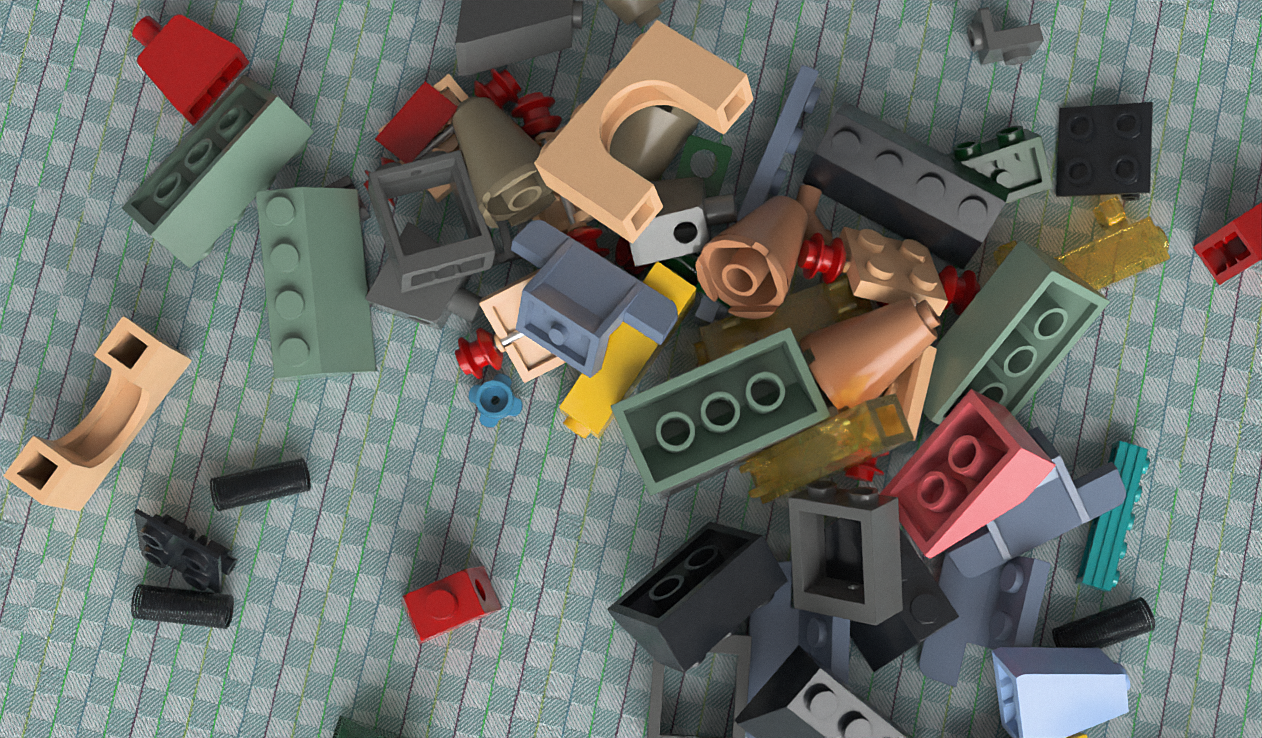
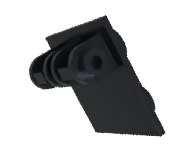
(1105, 150)
(171, 543)

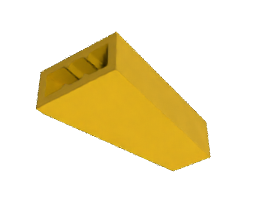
(625, 361)

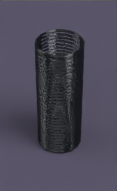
(257, 482)
(161, 602)
(1136, 619)

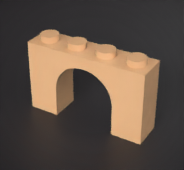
(656, 71)
(72, 467)

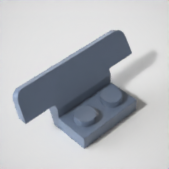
(582, 299)
(1046, 513)
(992, 610)
(780, 629)

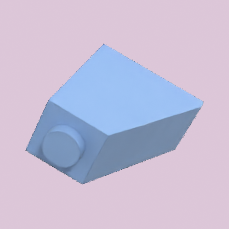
(1057, 690)

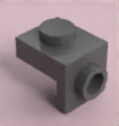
(1007, 45)

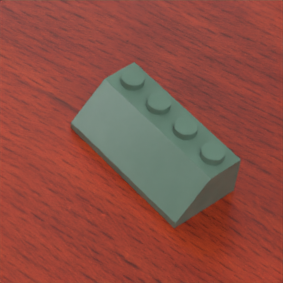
(218, 170)
(315, 282)
(1012, 333)
(720, 411)

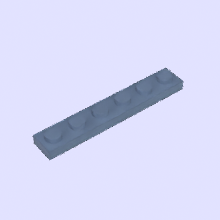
(769, 175)

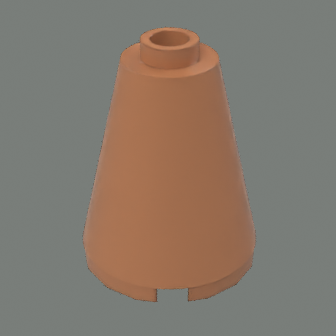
(754, 258)
(870, 350)

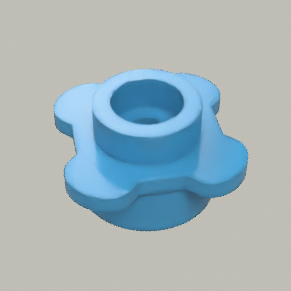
(482, 398)

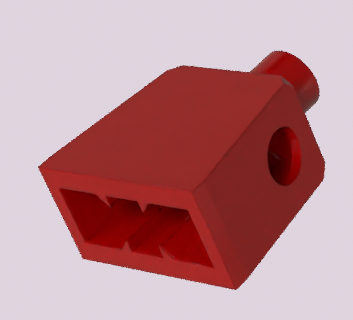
(187, 63)
(1225, 253)
(450, 603)

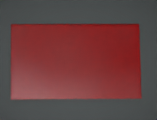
(416, 123)

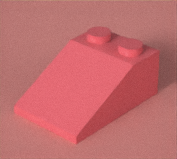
(967, 474)

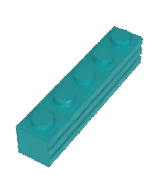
(1107, 532)

